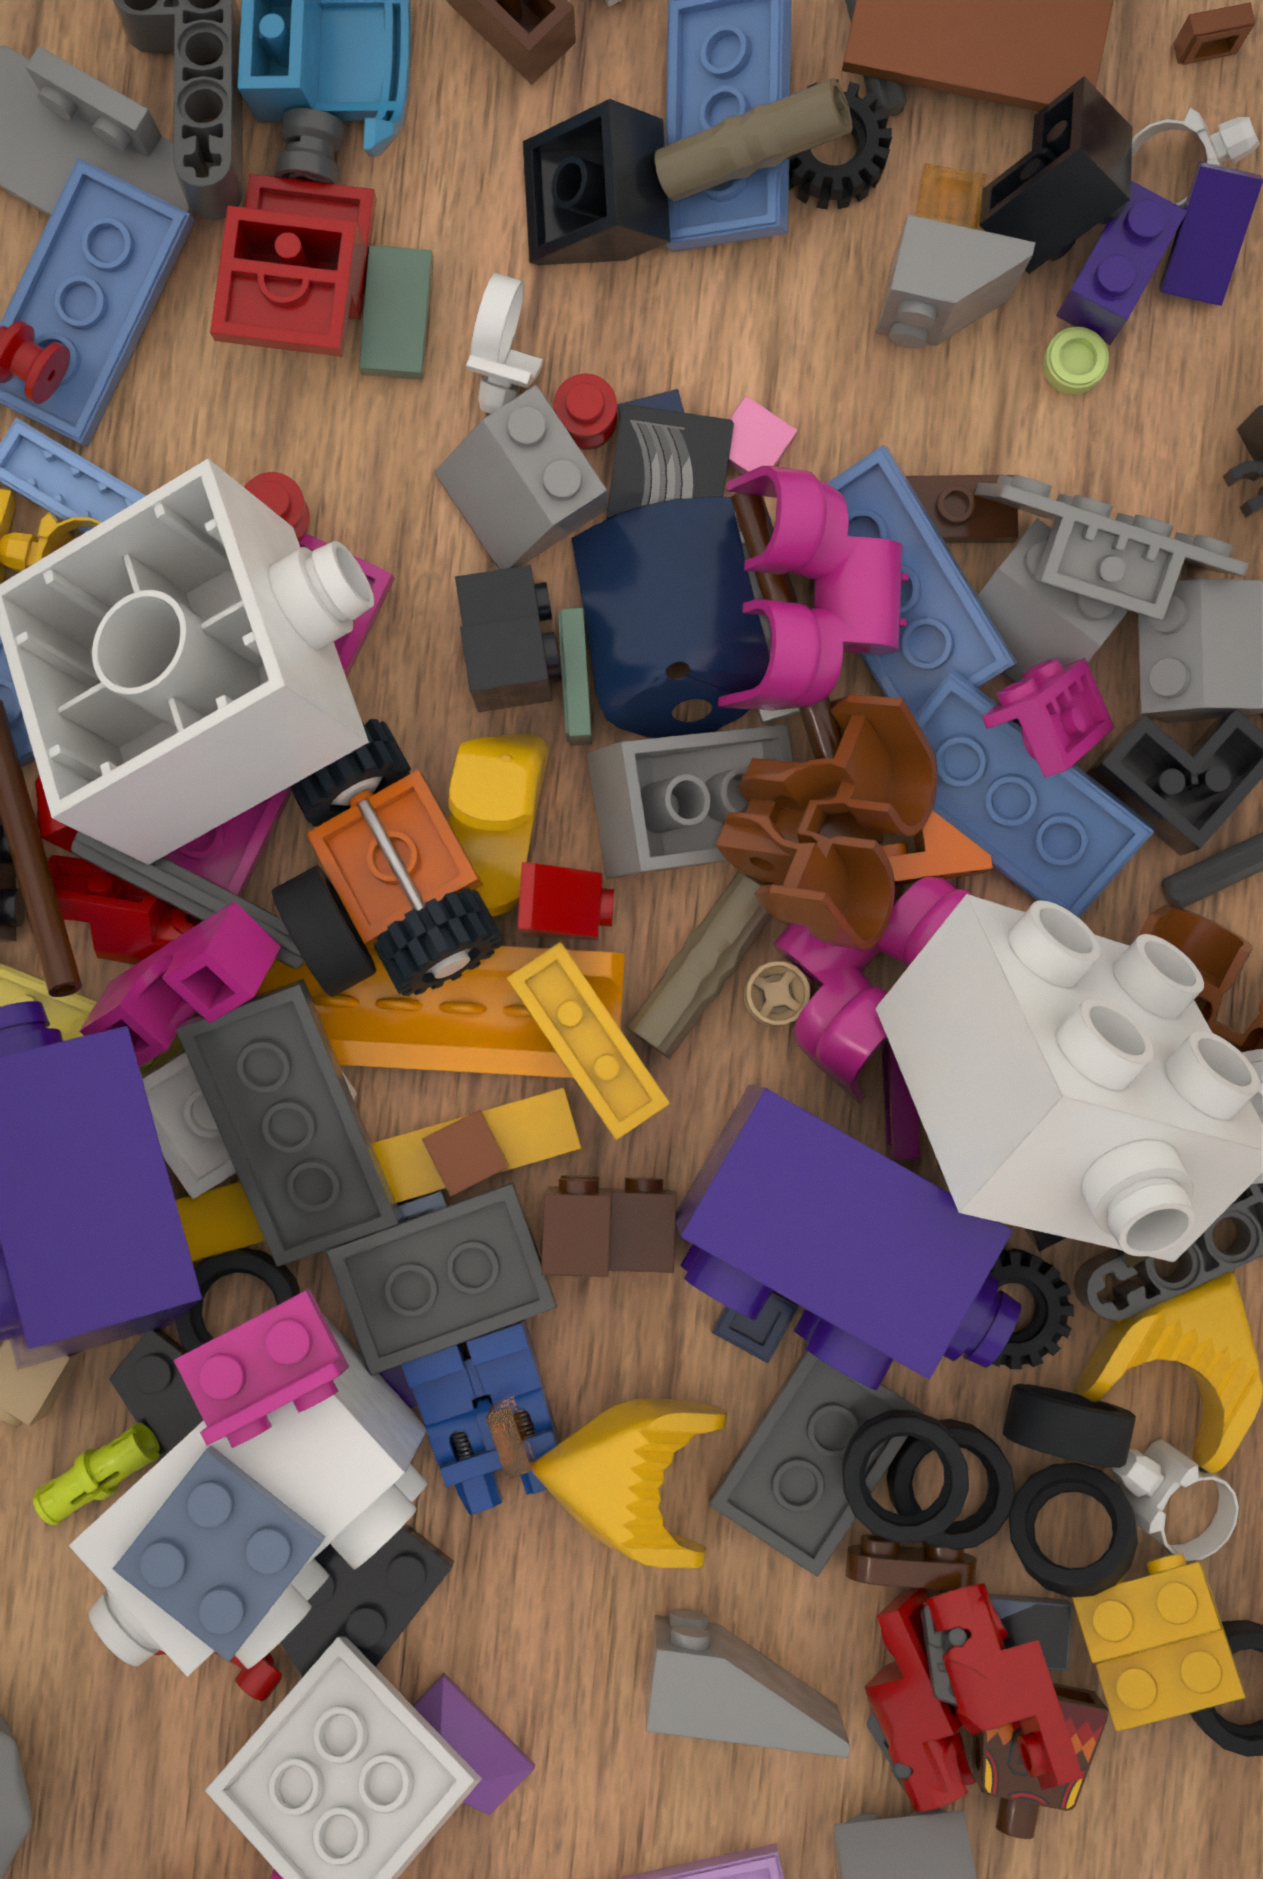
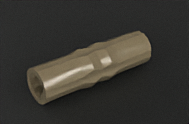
(753, 140)
(701, 967)

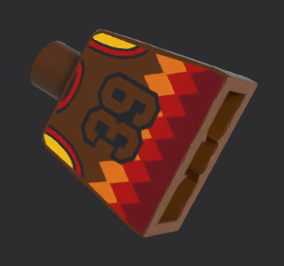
(1002, 1773)

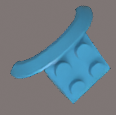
(328, 58)

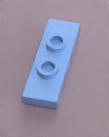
(59, 477)

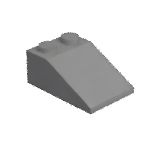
(668, 796)
(724, 1690)

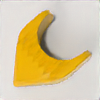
(495, 809)
(1212, 1339)
(613, 1475)

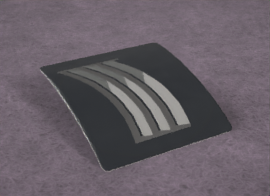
(667, 457)

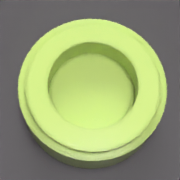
(1075, 360)

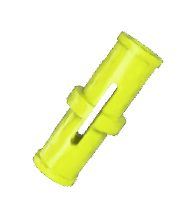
(96, 1474)

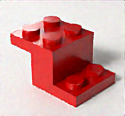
(293, 265)

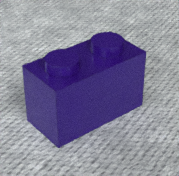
(1121, 264)

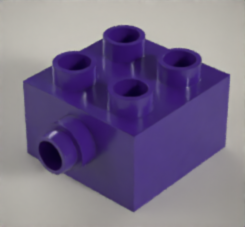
(83, 1195)
(849, 1239)

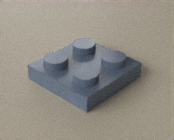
(219, 1553)

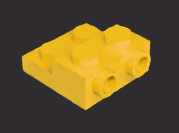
(1159, 1645)

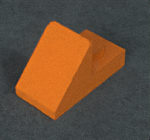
(939, 853)

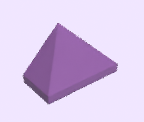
(477, 1741)

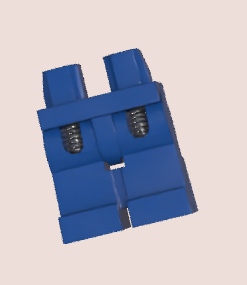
(446, 1391)

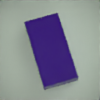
(1210, 233)

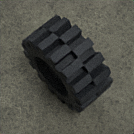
(859, 173)
(1050, 1308)

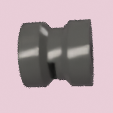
(311, 145)

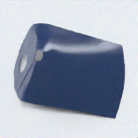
(663, 592)

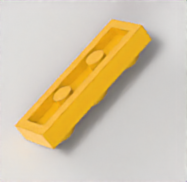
(588, 1040)

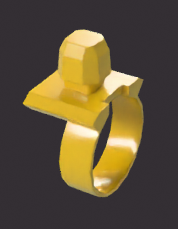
(23, 550)

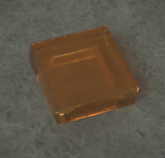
(510, 1438)

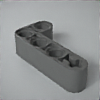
(199, 92)
(1196, 1265)

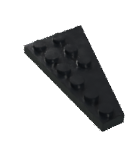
(361, 1604)

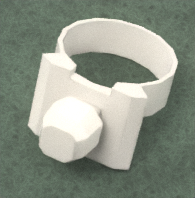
(1233, 140)
(491, 344)
(1154, 1477)

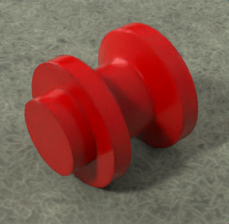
(36, 366)
(587, 409)
(282, 497)

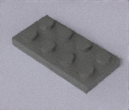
(290, 1123)

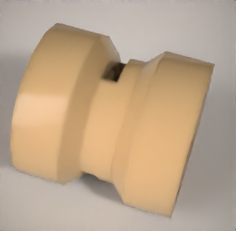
(782, 987)

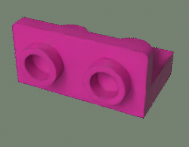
(1057, 711)
(262, 1367)

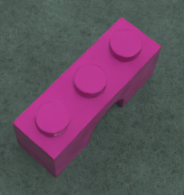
(200, 971)

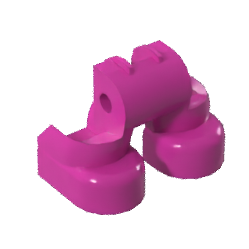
(854, 590)
(841, 1020)

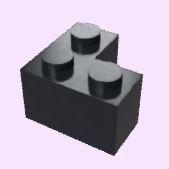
(1068, 179)
(503, 639)
(1183, 790)

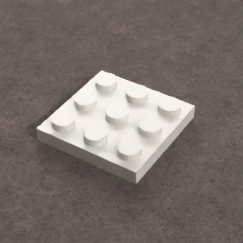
(343, 1776)

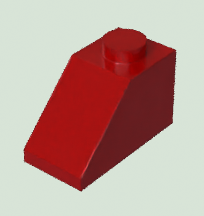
(563, 902)

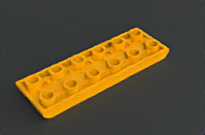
(459, 1027)

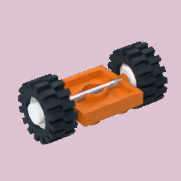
(397, 864)

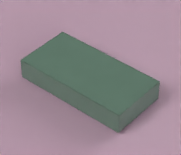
(396, 312)
(574, 676)

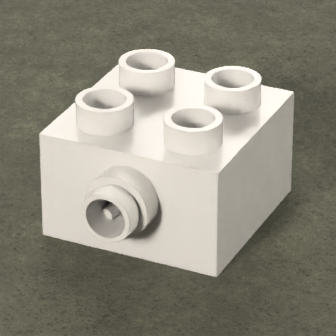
(182, 663)
(1073, 1079)
(332, 1464)

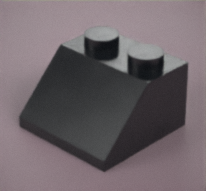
(595, 187)

